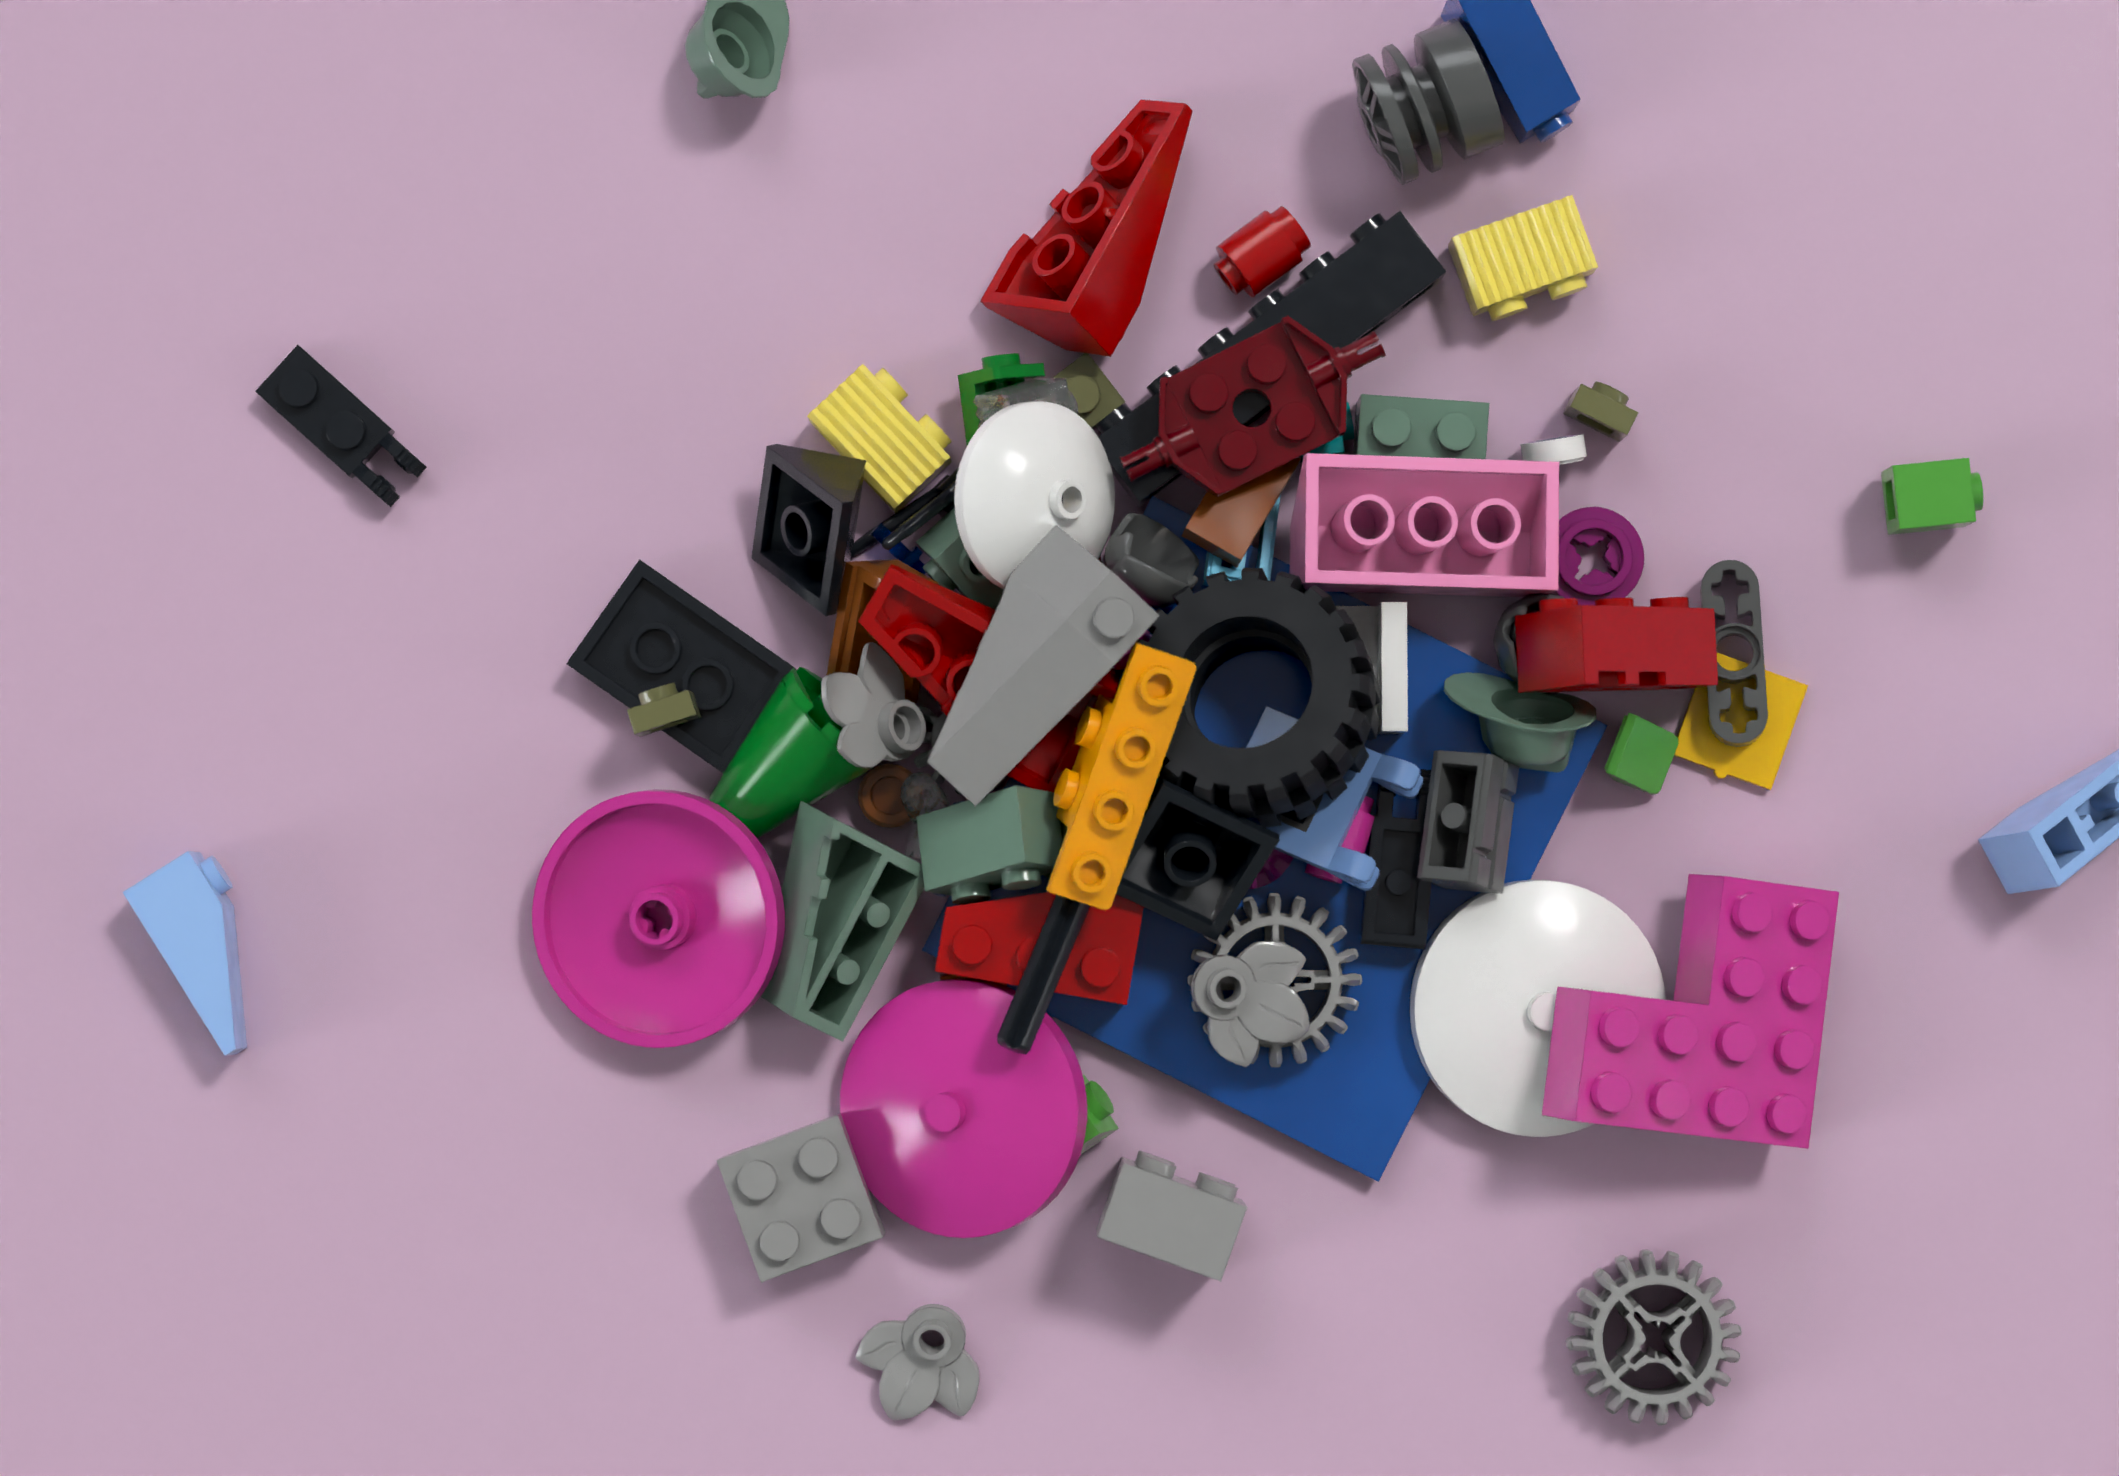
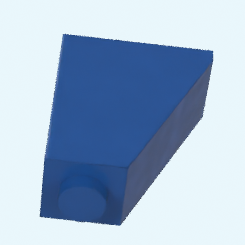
(1520, 63)

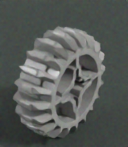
(1329, 979)
(1677, 1319)

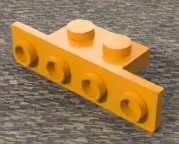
(1116, 773)

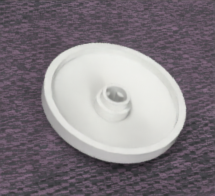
(1491, 990)

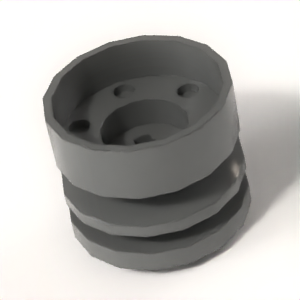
(1426, 102)

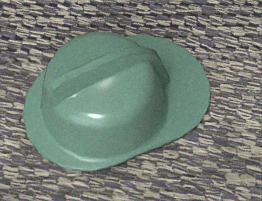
(738, 47)
(1522, 727)

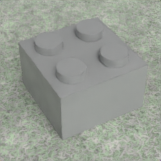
(800, 1197)
(1172, 1216)

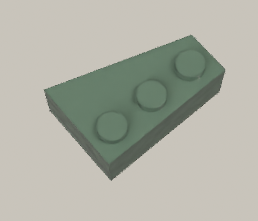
(842, 917)

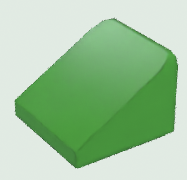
(1641, 754)

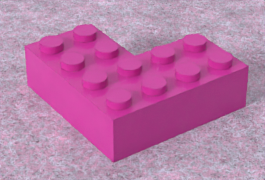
(1733, 1045)

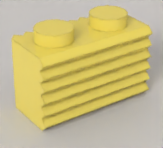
(1522, 258)
(871, 425)

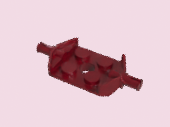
(1286, 365)

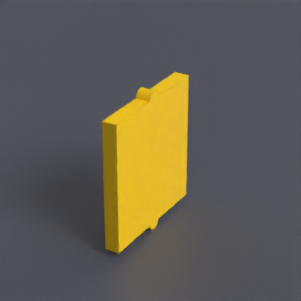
(1751, 763)

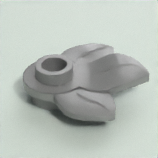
(873, 711)
(1260, 1003)
(919, 1372)

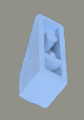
(2057, 830)
(196, 934)

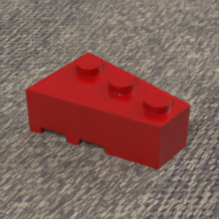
(1616, 646)
(998, 937)

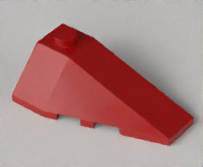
(1094, 254)
(936, 640)

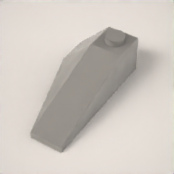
(1045, 648)

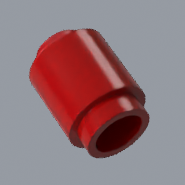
(1261, 252)

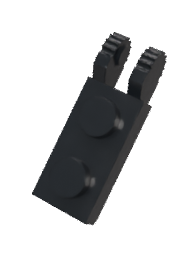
(335, 421)
(1399, 902)

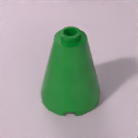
(785, 758)

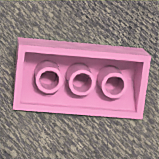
(1426, 525)

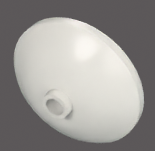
(1015, 484)

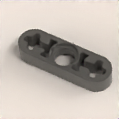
(1752, 699)

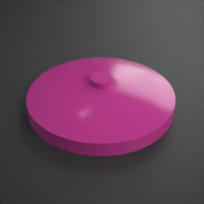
(658, 918)
(954, 1121)

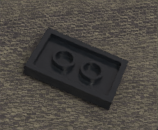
(666, 636)

